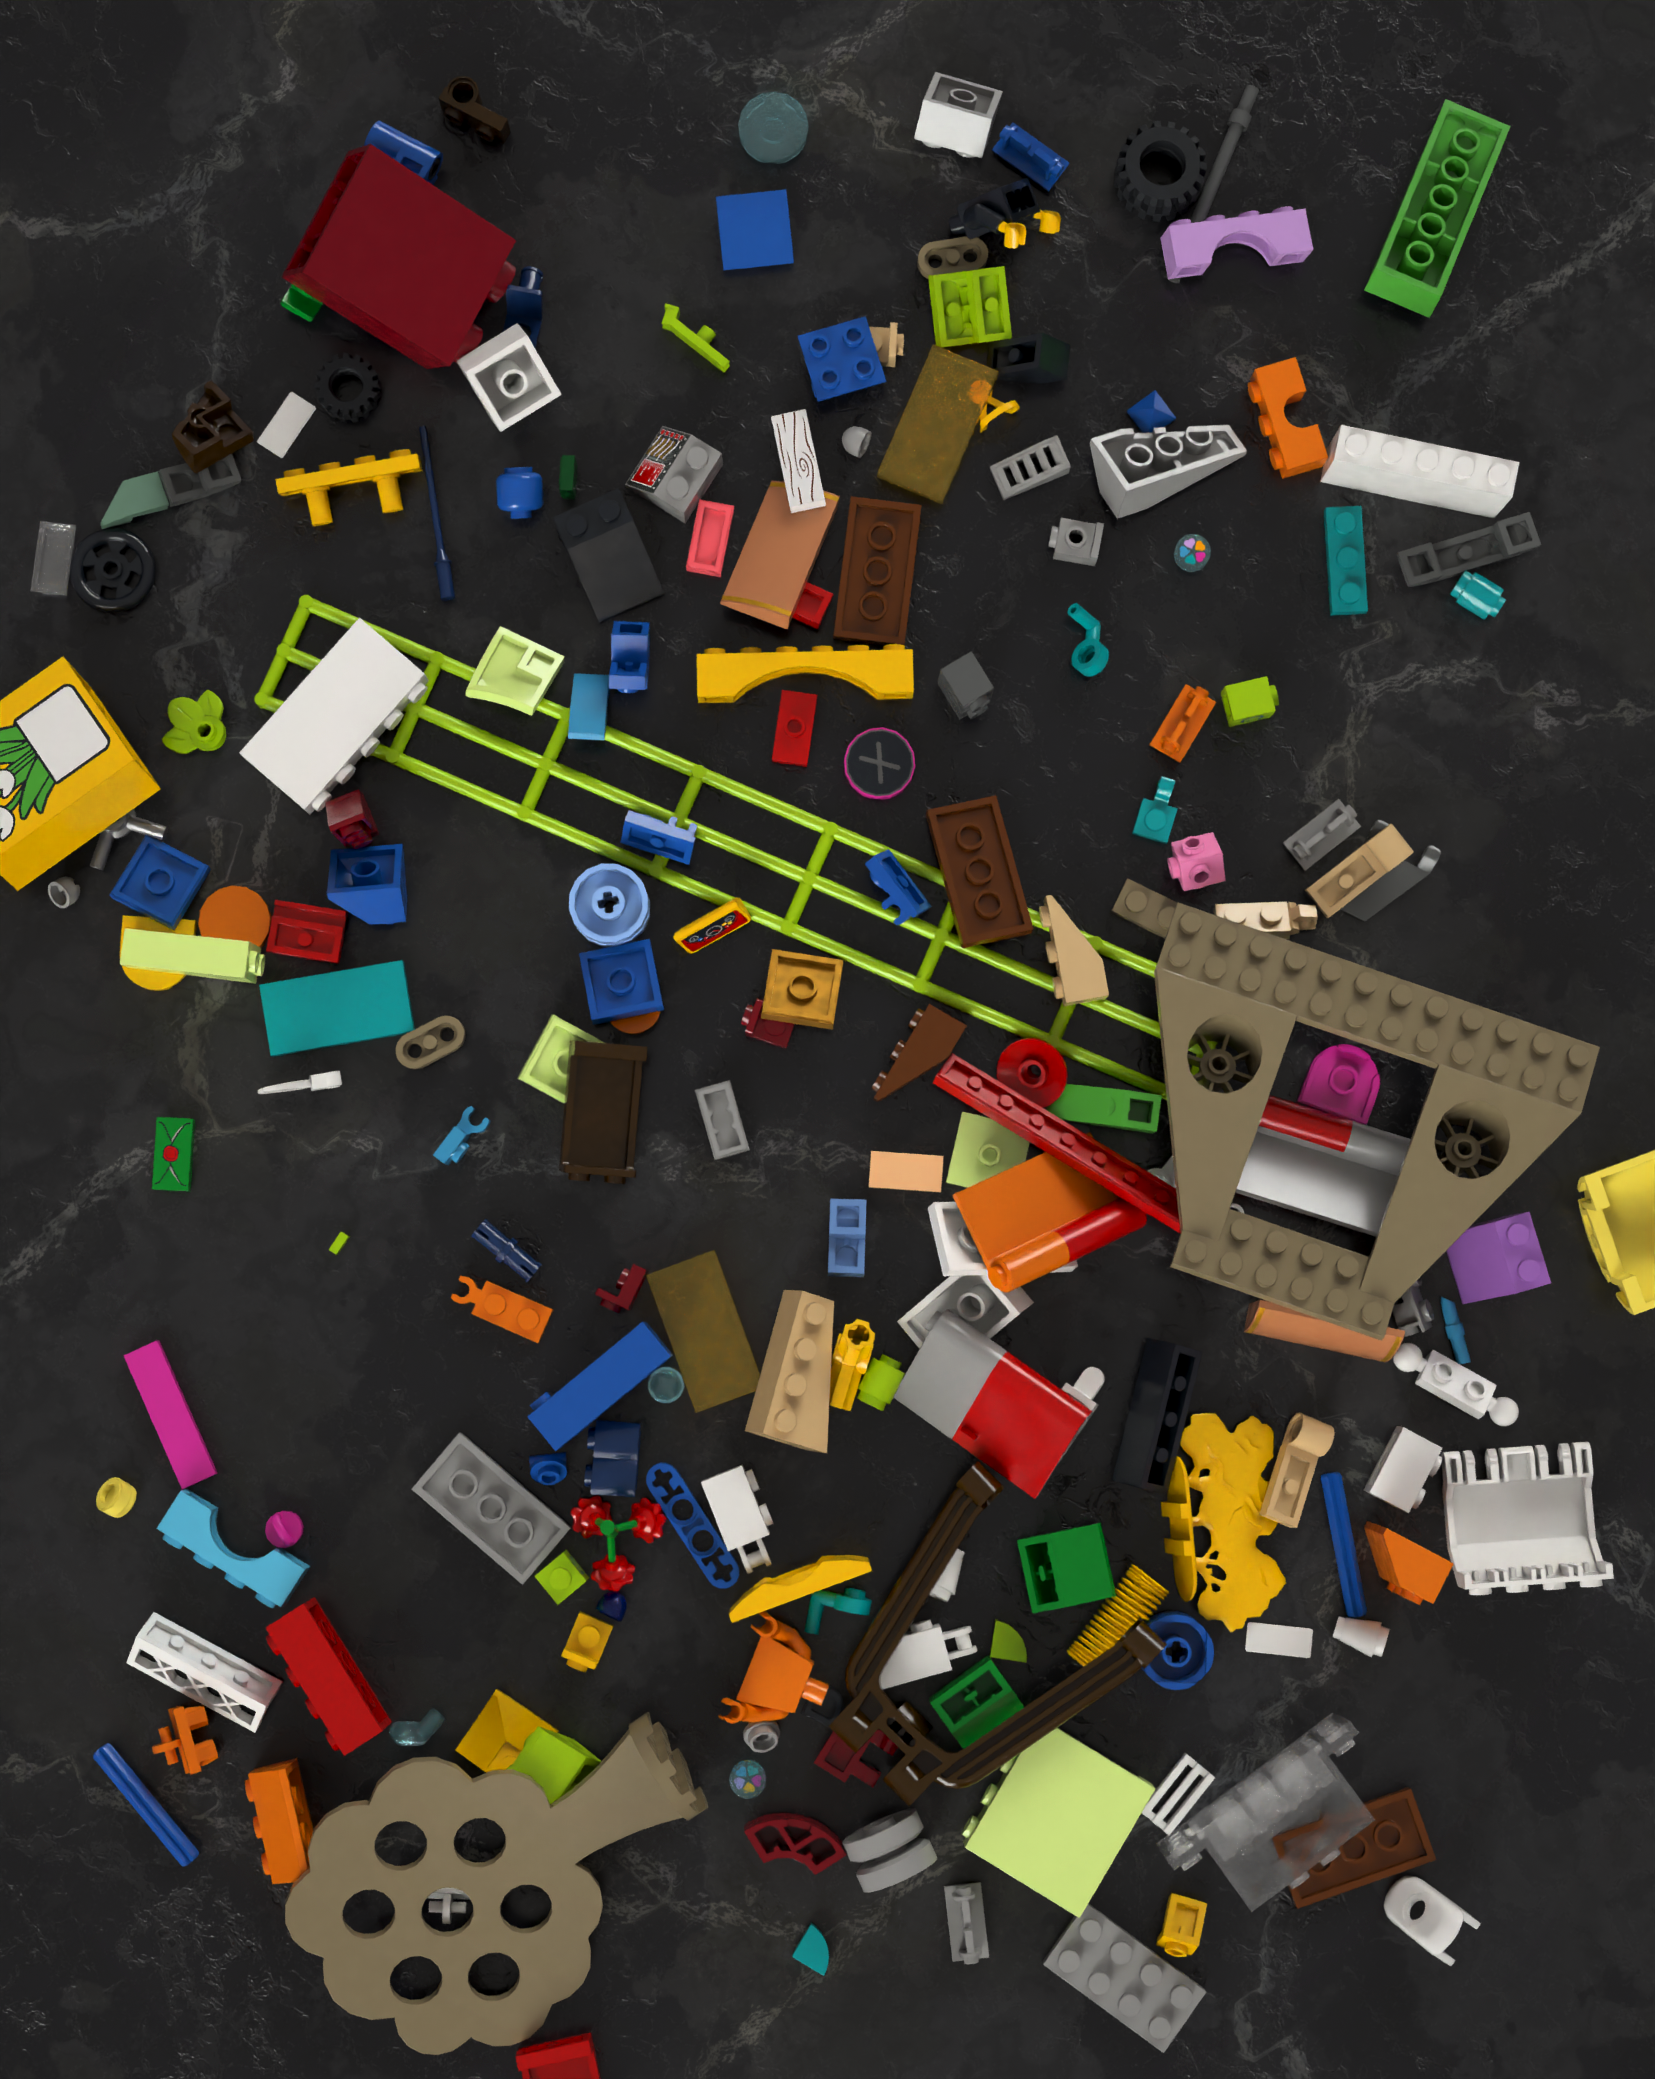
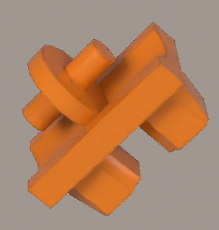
(192, 1755)

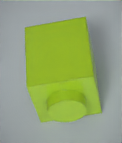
(1249, 701)
(562, 1577)

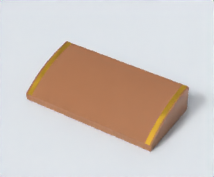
(778, 557)
(1292, 1326)

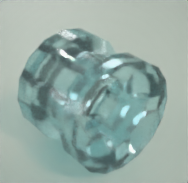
(661, 1386)

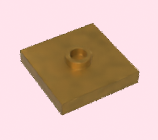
(802, 989)

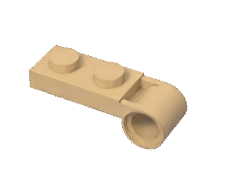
(1359, 870)
(1294, 1468)

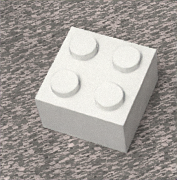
(509, 377)

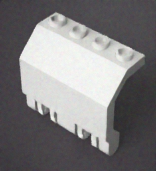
(1522, 1520)

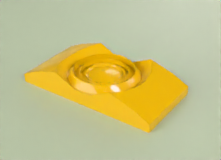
(798, 1583)

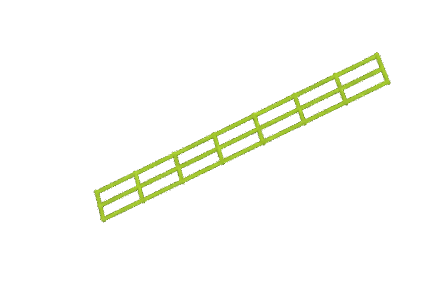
(808, 878)

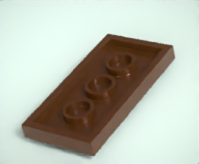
(877, 571)
(979, 871)
(1380, 1850)

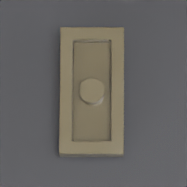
(1144, 908)

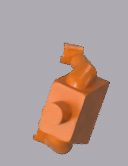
(776, 1676)

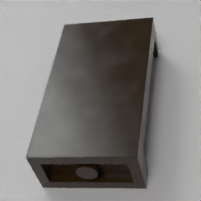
(601, 1111)

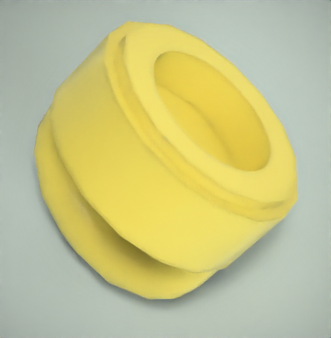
(116, 1497)

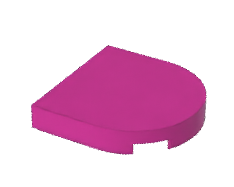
(1341, 1083)

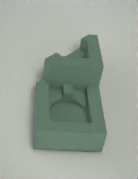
(136, 498)

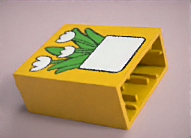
(60, 772)

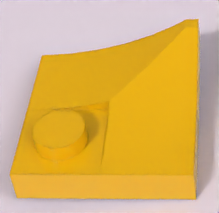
(499, 1733)

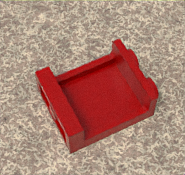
(559, 2059)

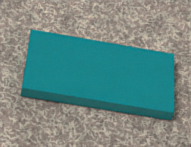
(337, 1008)

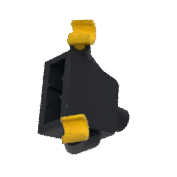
(999, 210)

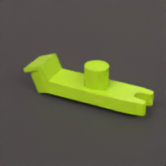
(698, 341)

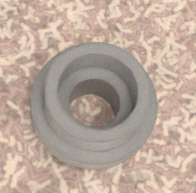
(762, 1735)

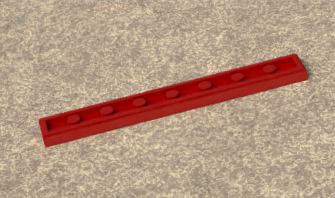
(1060, 1139)

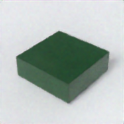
(568, 476)

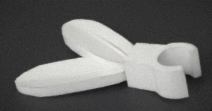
(316, 1082)

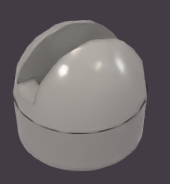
(856, 440)
(63, 892)

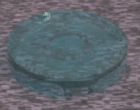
(773, 127)

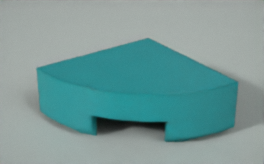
(813, 1950)

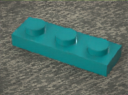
(1345, 560)

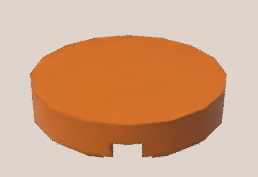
(235, 915)

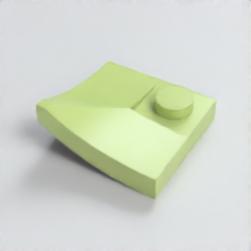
(514, 672)

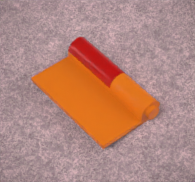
(1041, 1219)

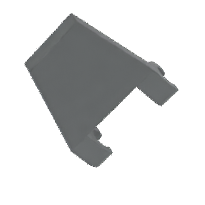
(1392, 883)

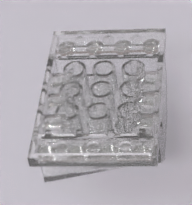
(1278, 1796)

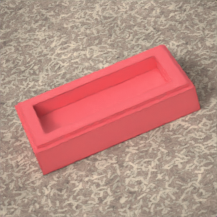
(710, 538)

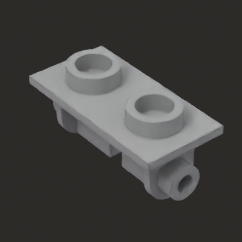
(1322, 834)
(1413, 1311)
(966, 1922)

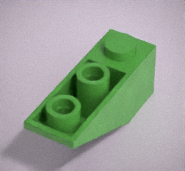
(1108, 1108)

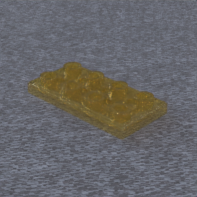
(937, 424)
(705, 1331)

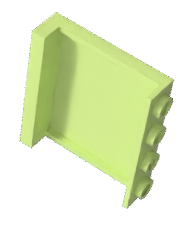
(1058, 1818)

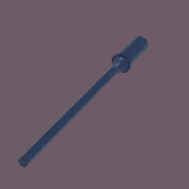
(442, 562)

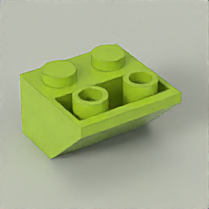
(554, 1762)

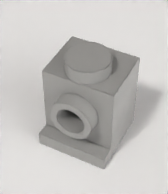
(1082, 553)

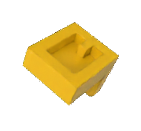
(586, 1642)
(1182, 1925)

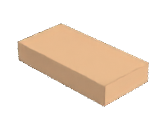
(906, 1171)

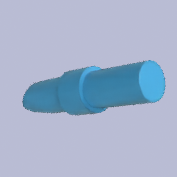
(1455, 1331)

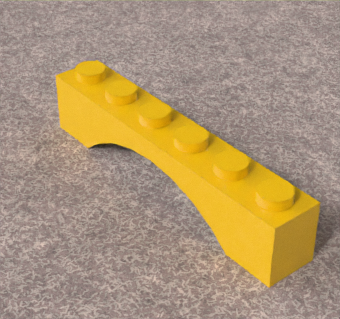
(881, 673)

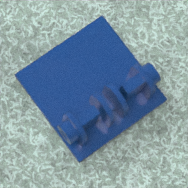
(841, 359)

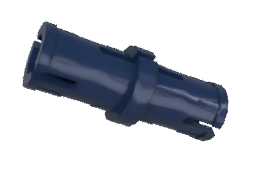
(506, 1250)

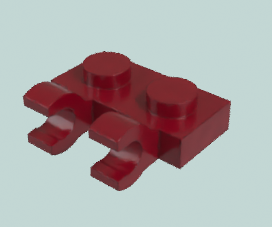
(842, 1761)

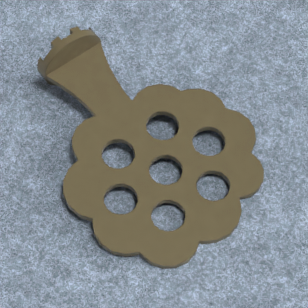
(627, 1792)

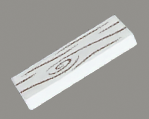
(798, 461)

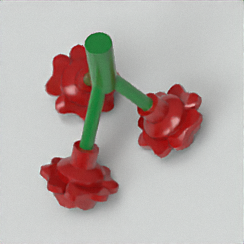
(594, 1518)

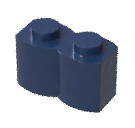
(614, 1458)

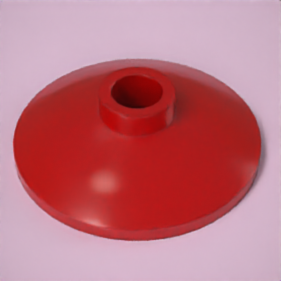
(1015, 1070)

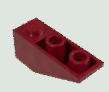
(351, 820)

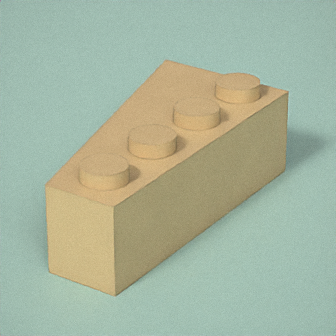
(796, 1374)

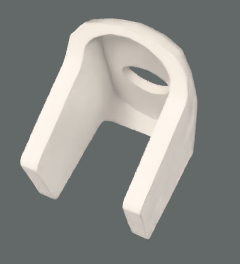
(1439, 1921)

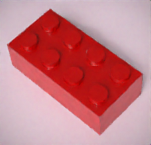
(328, 1676)

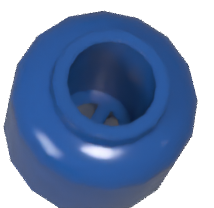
(519, 491)

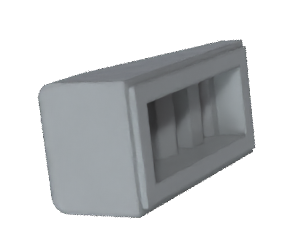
(1038, 450)

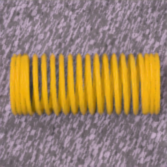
(1141, 1595)

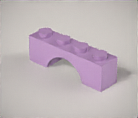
(1277, 236)

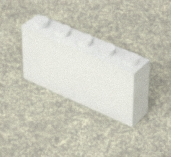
(1419, 471)
(335, 717)

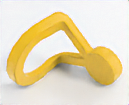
(1009, 407)

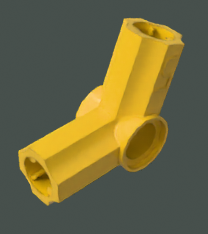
(850, 1362)

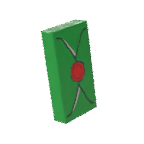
(173, 1154)

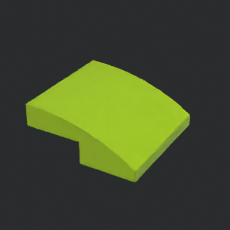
(970, 307)

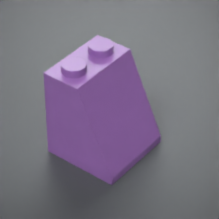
(1498, 1259)

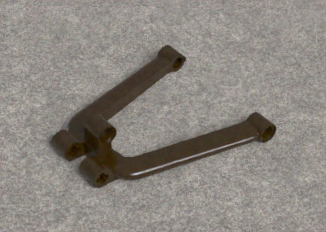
(906, 1726)

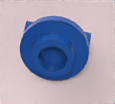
(548, 1468)

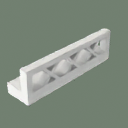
(205, 1667)

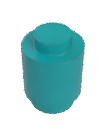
(1478, 595)

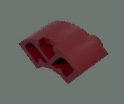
(795, 1838)

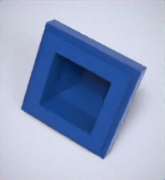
(1151, 413)

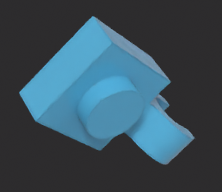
(455, 1143)

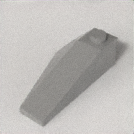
(1151, 466)

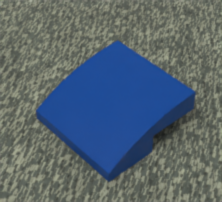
(754, 229)

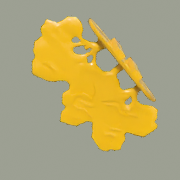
(1230, 1513)

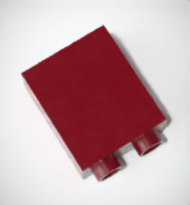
(402, 259)

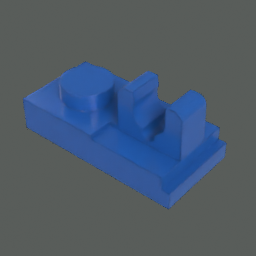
(658, 837)
(891, 876)

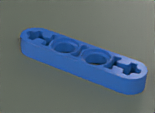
(697, 1522)

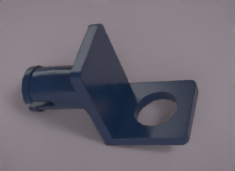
(526, 303)

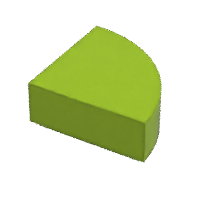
(1007, 1643)

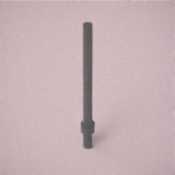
(1238, 123)

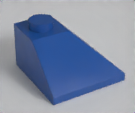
(369, 883)

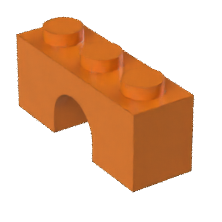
(1293, 448)

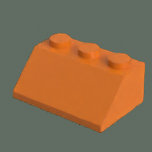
(1406, 1565)
(281, 1819)

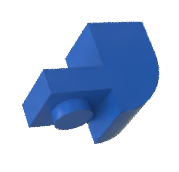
(629, 656)

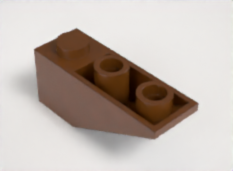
(927, 1047)

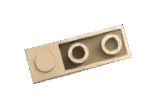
(1077, 963)

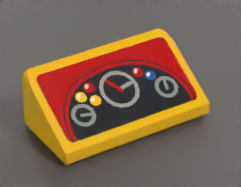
(713, 926)

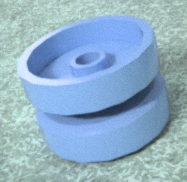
(594, 890)

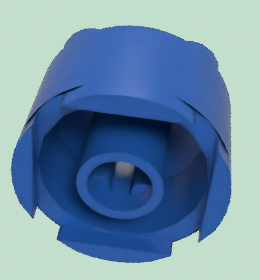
(1191, 1663)

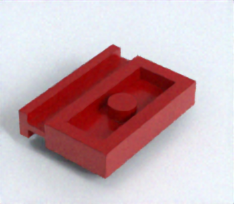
(307, 931)

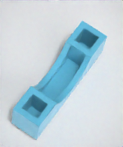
(193, 1525)

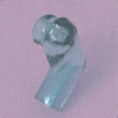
(416, 1733)

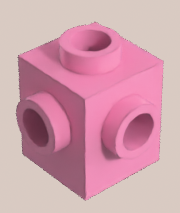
(1197, 862)

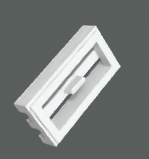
(1188, 1803)

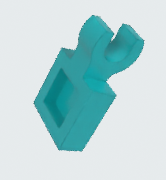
(1155, 816)

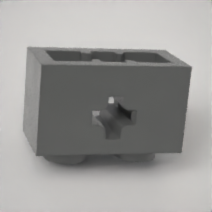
(966, 686)

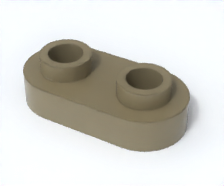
(951, 254)
(430, 1040)

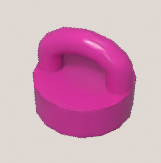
(284, 1529)

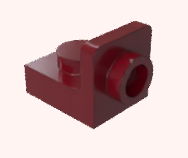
(766, 1030)
(629, 1284)

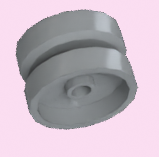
(889, 1850)

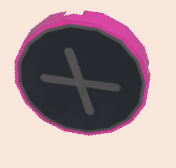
(879, 763)

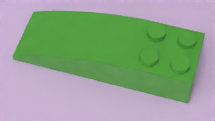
(1437, 209)

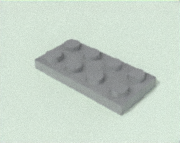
(491, 1508)
(1124, 1977)

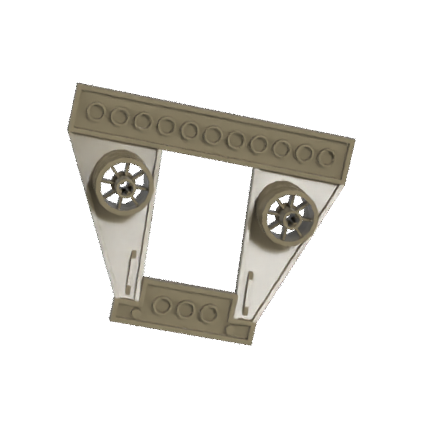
(1490, 1074)

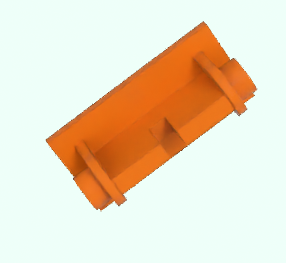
(1183, 722)

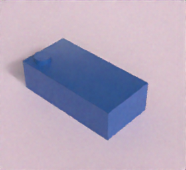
(599, 1386)

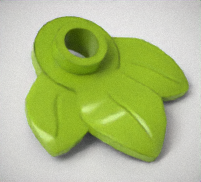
(191, 722)

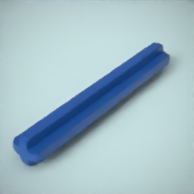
(1343, 1544)
(145, 1804)

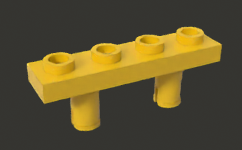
(366, 468)

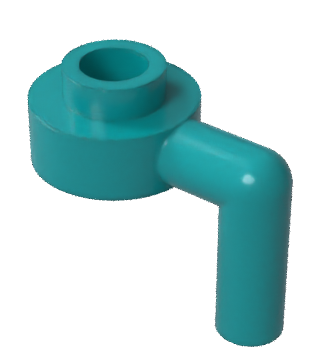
(1090, 654)
(850, 1601)

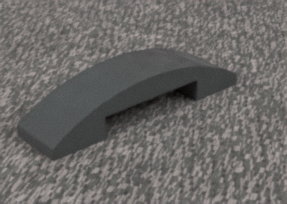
(1469, 551)

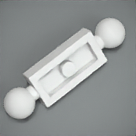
(1456, 1384)

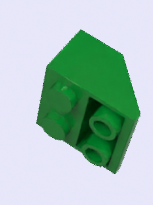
(1066, 1568)
(975, 1702)

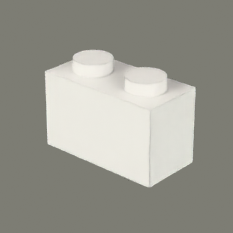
(1404, 1470)

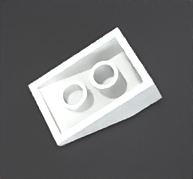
(972, 1300)

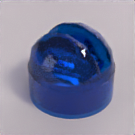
(612, 1605)

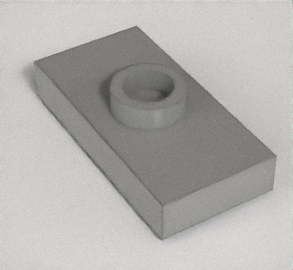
(722, 1120)

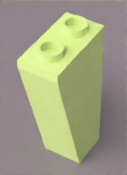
(192, 955)

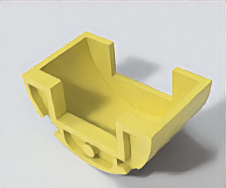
(1621, 1227)

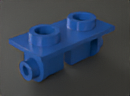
(1030, 156)

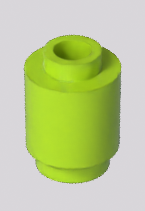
(880, 1382)

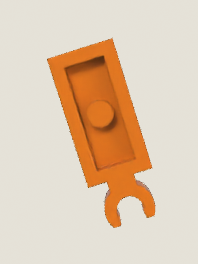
(506, 1309)

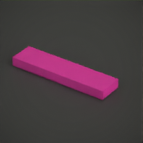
(170, 1414)

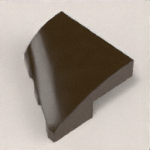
(210, 430)

